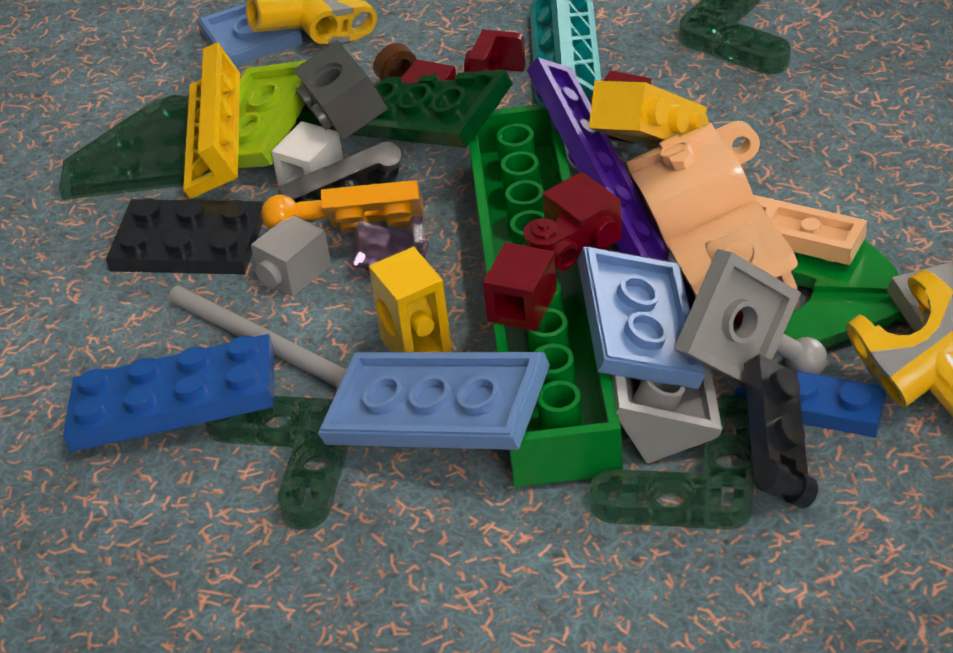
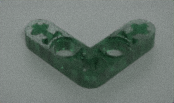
(712, 30)
(303, 437)
(700, 490)

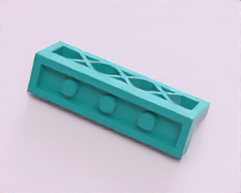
(567, 38)

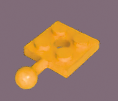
(349, 205)

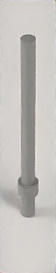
(241, 326)

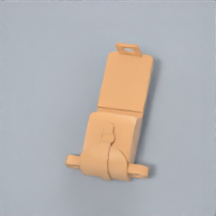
(706, 203)

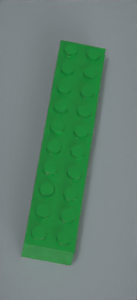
(575, 415)

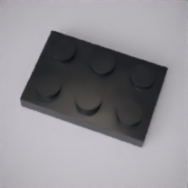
(186, 236)

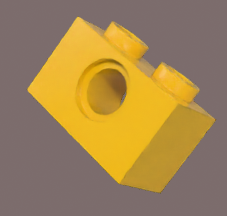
(410, 304)

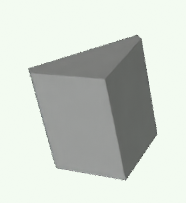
(666, 416)

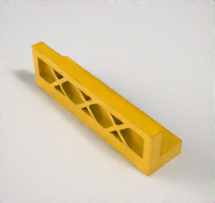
(212, 124)

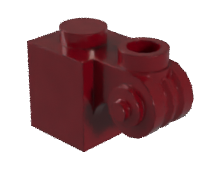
(575, 217)

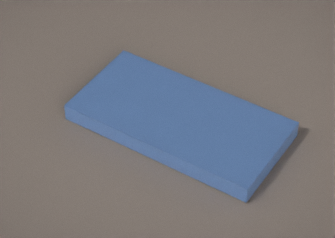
(436, 399)

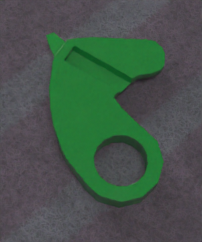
(843, 294)

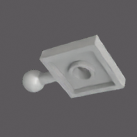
(766, 310)

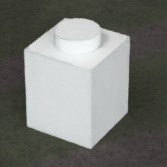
(305, 151)

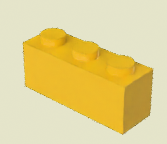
(642, 112)

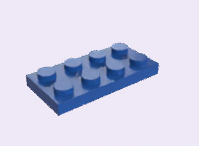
(170, 392)

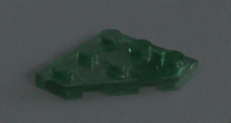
(133, 155)

